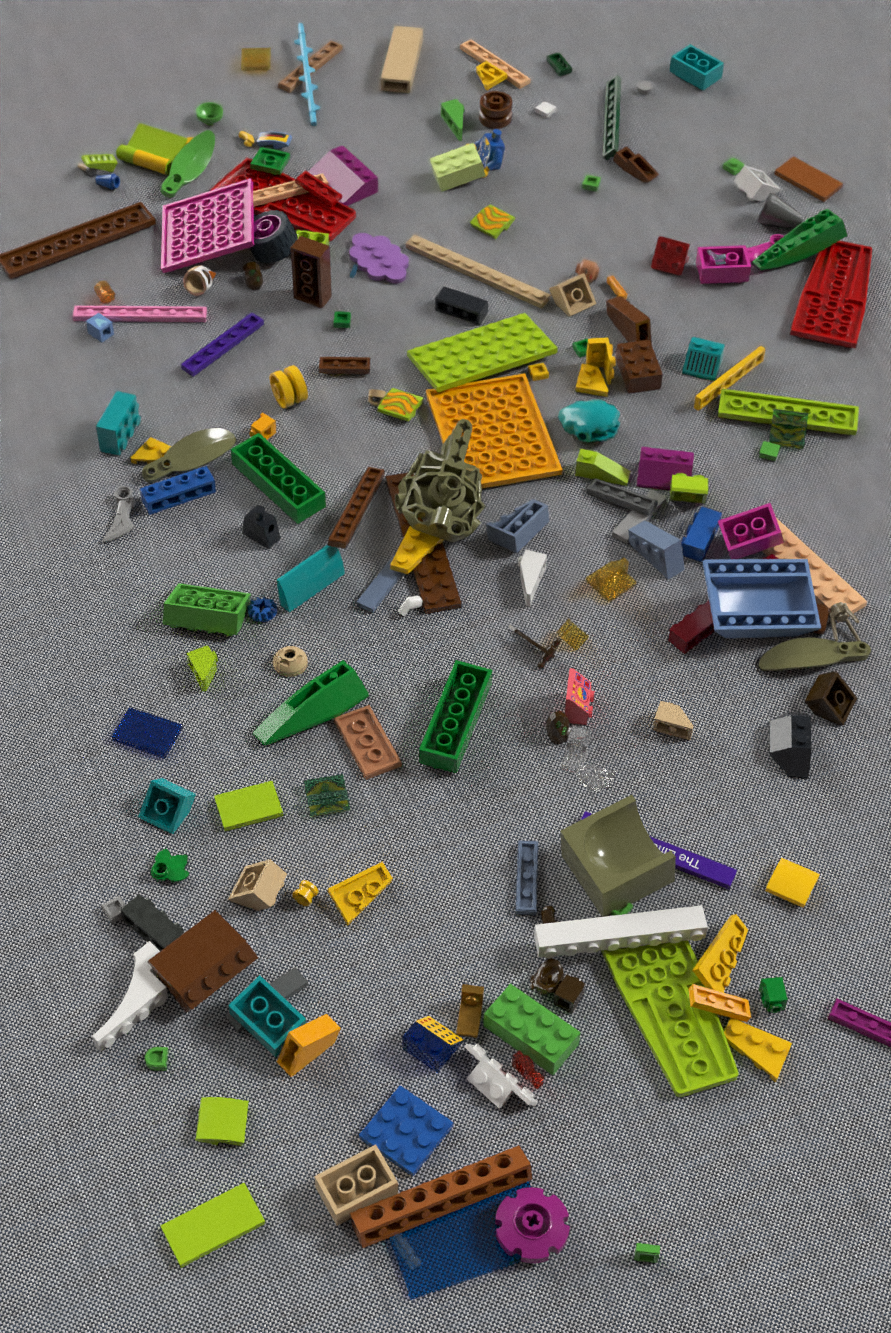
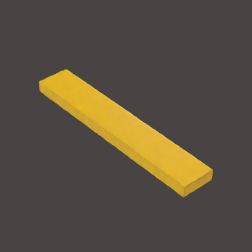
(729, 378)

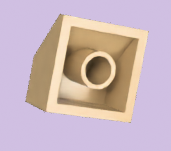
(573, 295)
(258, 885)

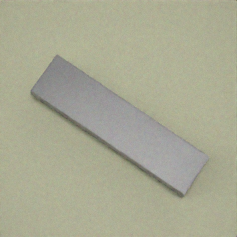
(634, 518)

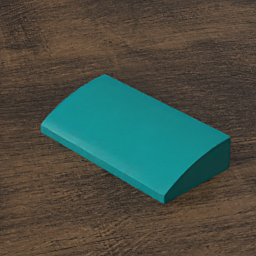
(310, 577)

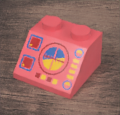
(578, 698)

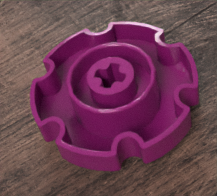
(546, 1234)

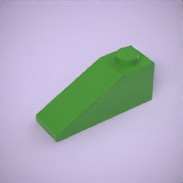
(452, 114)

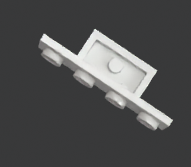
(493, 1081)

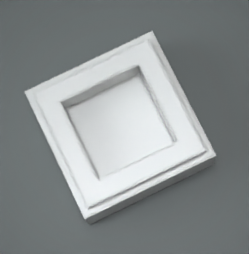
(545, 109)

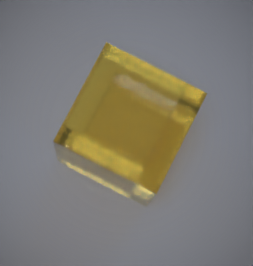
(572, 634)

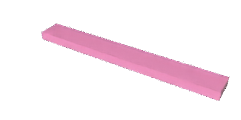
(142, 313)

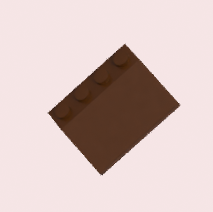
(202, 960)

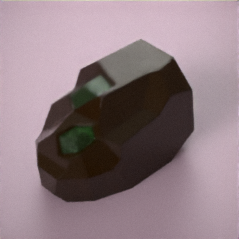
(252, 276)
(558, 727)

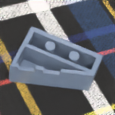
(658, 548)

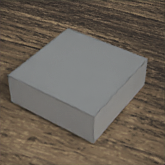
(113, 909)

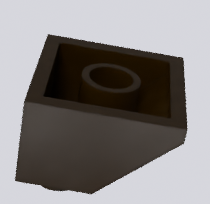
(831, 698)

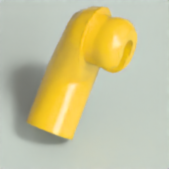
(249, 139)

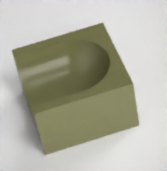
(615, 857)

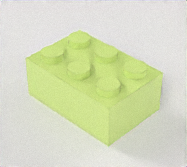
(457, 167)

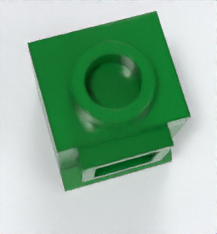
(773, 994)

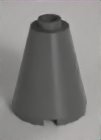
(779, 213)

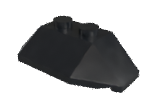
(791, 743)

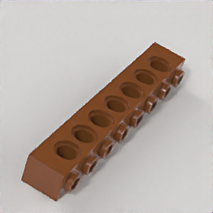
(440, 1196)

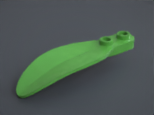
(189, 163)

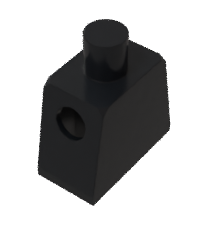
(261, 527)

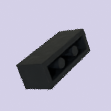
(461, 305)

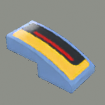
(278, 139)

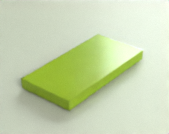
(212, 1225)

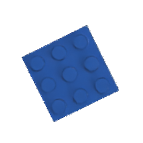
(406, 1130)

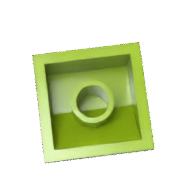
(689, 488)

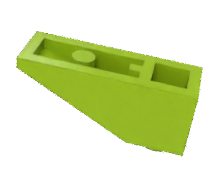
(595, 465)

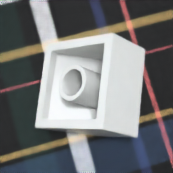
(755, 184)

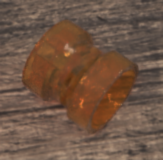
(104, 292)

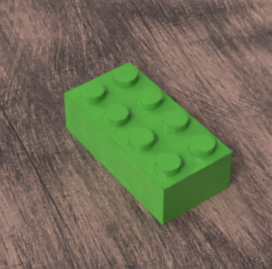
(531, 1029)

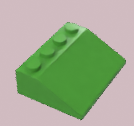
(206, 609)

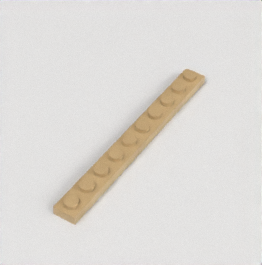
(478, 271)

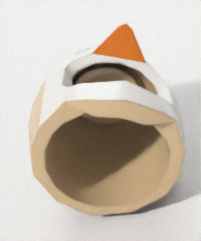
(198, 280)

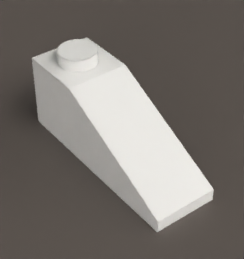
(531, 571)

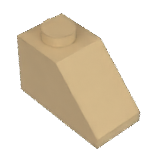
(672, 721)

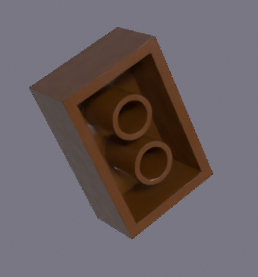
(639, 366)

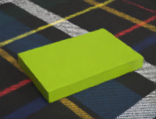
(248, 805)

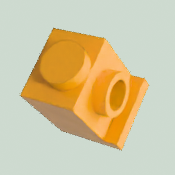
(264, 425)

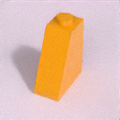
(307, 1043)

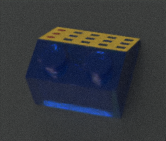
(430, 1043)

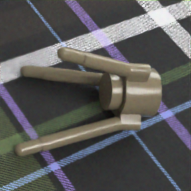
(840, 612)

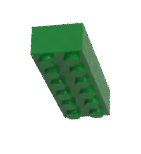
(278, 478)
(455, 716)

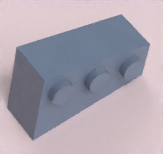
(520, 526)

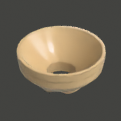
(290, 666)

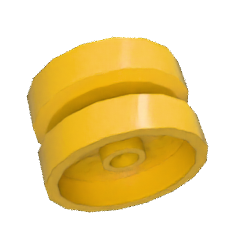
(288, 386)

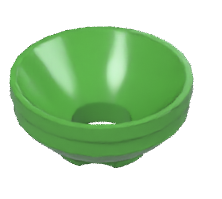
(209, 112)

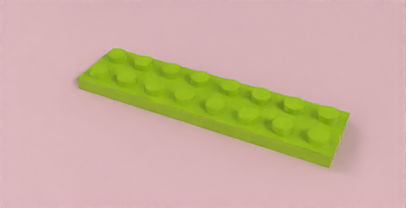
(759, 408)

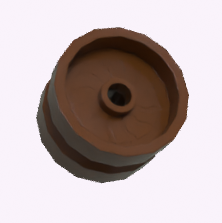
(495, 109)

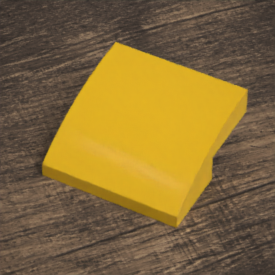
(792, 882)

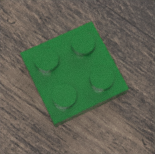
(270, 161)

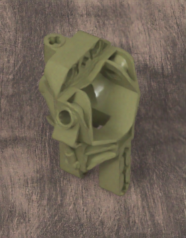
(443, 490)

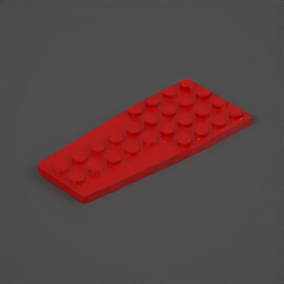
(302, 210)
(835, 295)

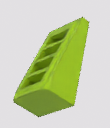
(100, 161)

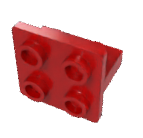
(670, 255)

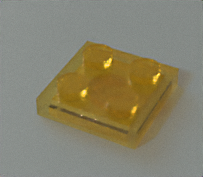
(255, 59)

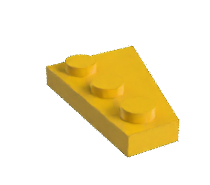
(412, 550)
(359, 891)
(762, 1048)

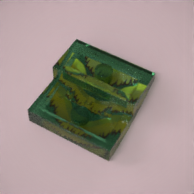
(788, 428)
(326, 795)

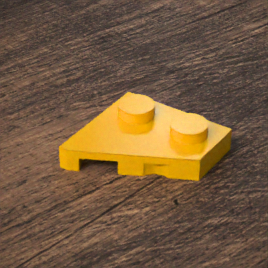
(490, 74)
(591, 381)
(151, 451)

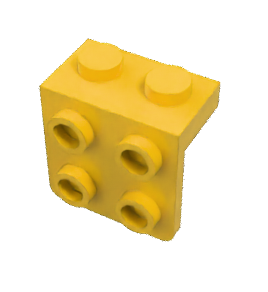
(600, 354)

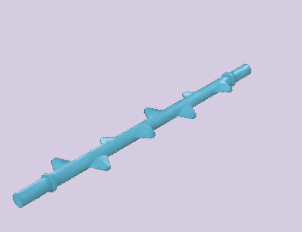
(306, 77)

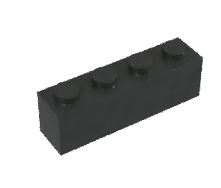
(150, 922)

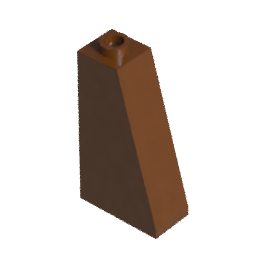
(629, 320)

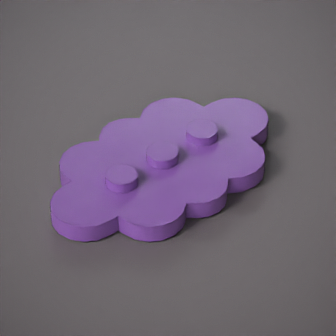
(379, 258)

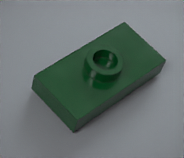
(559, 64)

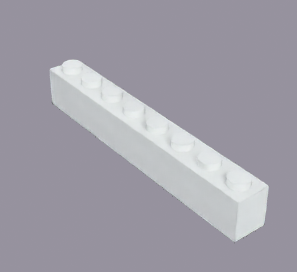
(620, 931)

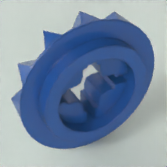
(267, 613)

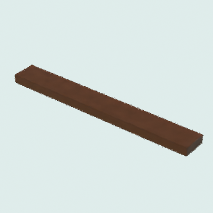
(356, 508)

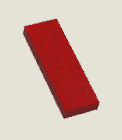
(318, 188)

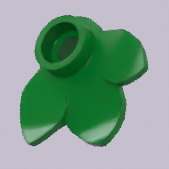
(171, 865)

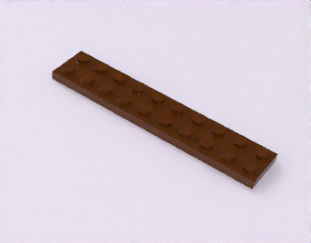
(76, 240)
(434, 572)

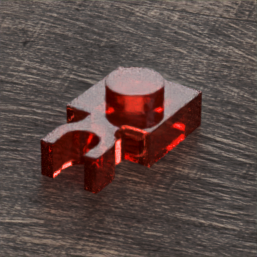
(525, 1067)

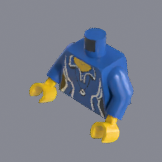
(490, 150)

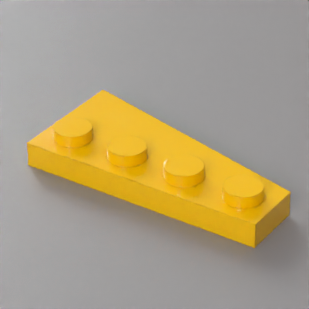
(720, 956)

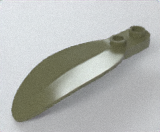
(191, 453)
(812, 653)

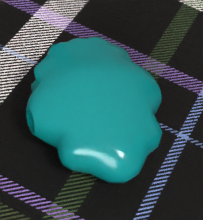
(590, 420)

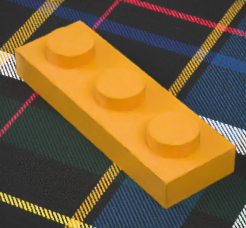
(719, 1003)

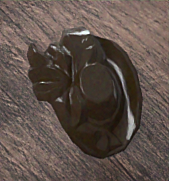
(547, 977)

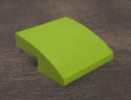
(222, 1120)

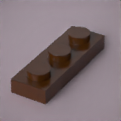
(344, 365)

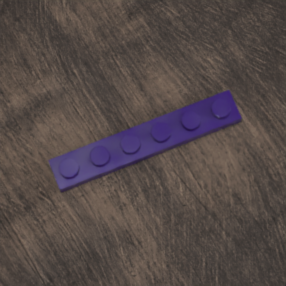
(222, 344)

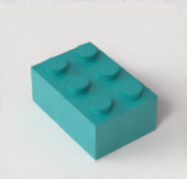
(696, 67)
(118, 423)
(266, 1014)

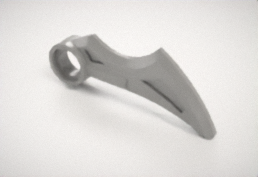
(122, 522)

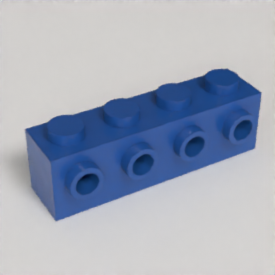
(178, 490)

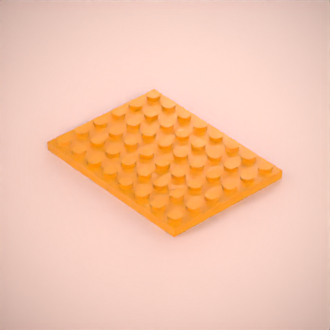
(507, 429)

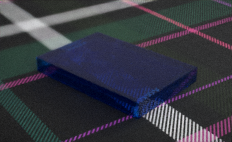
(147, 732)

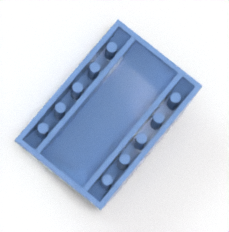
(761, 597)

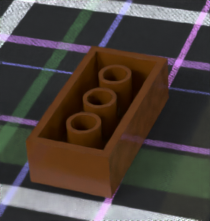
(311, 271)

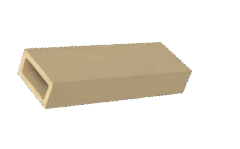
(402, 59)

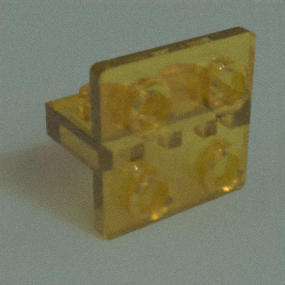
(612, 579)

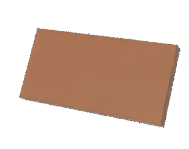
(367, 742)

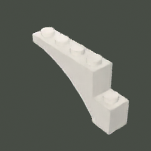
(141, 998)

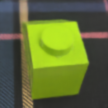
(203, 665)

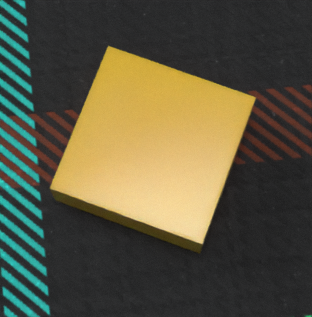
(538, 372)

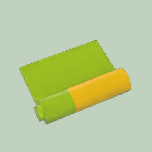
(151, 148)

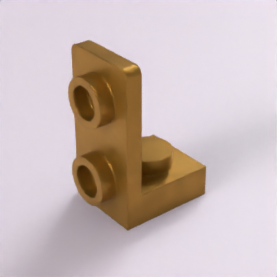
(470, 1010)

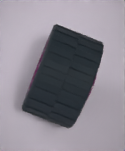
(272, 236)

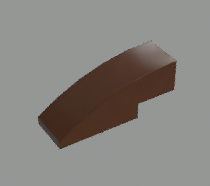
(635, 165)

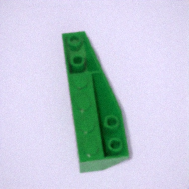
(804, 241)
(314, 703)

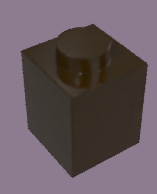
(569, 993)

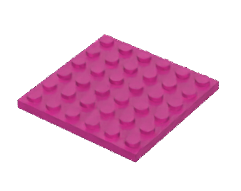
(207, 226)

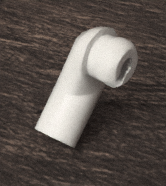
(410, 603)

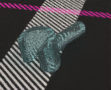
(719, 259)

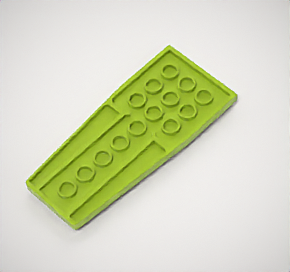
(681, 1037)

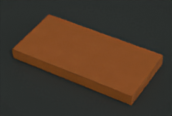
(808, 179)

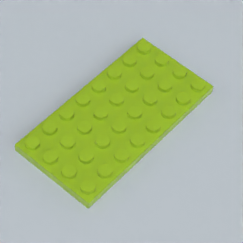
(481, 352)

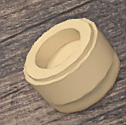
(376, 394)

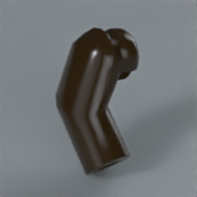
(548, 914)

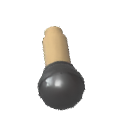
(91, 171)

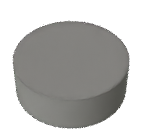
(644, 87)

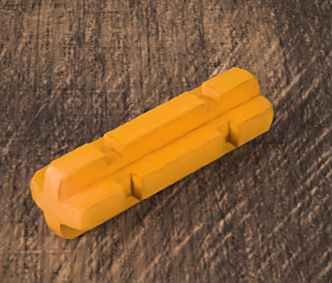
(616, 287)

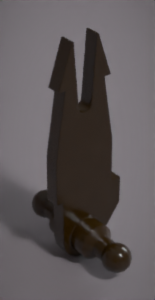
(548, 653)

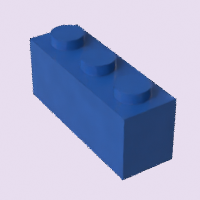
(700, 533)

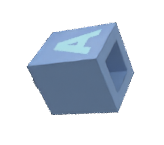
(100, 327)

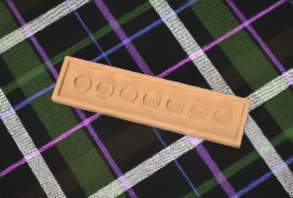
(827, 584)

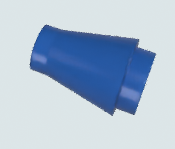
(110, 181)

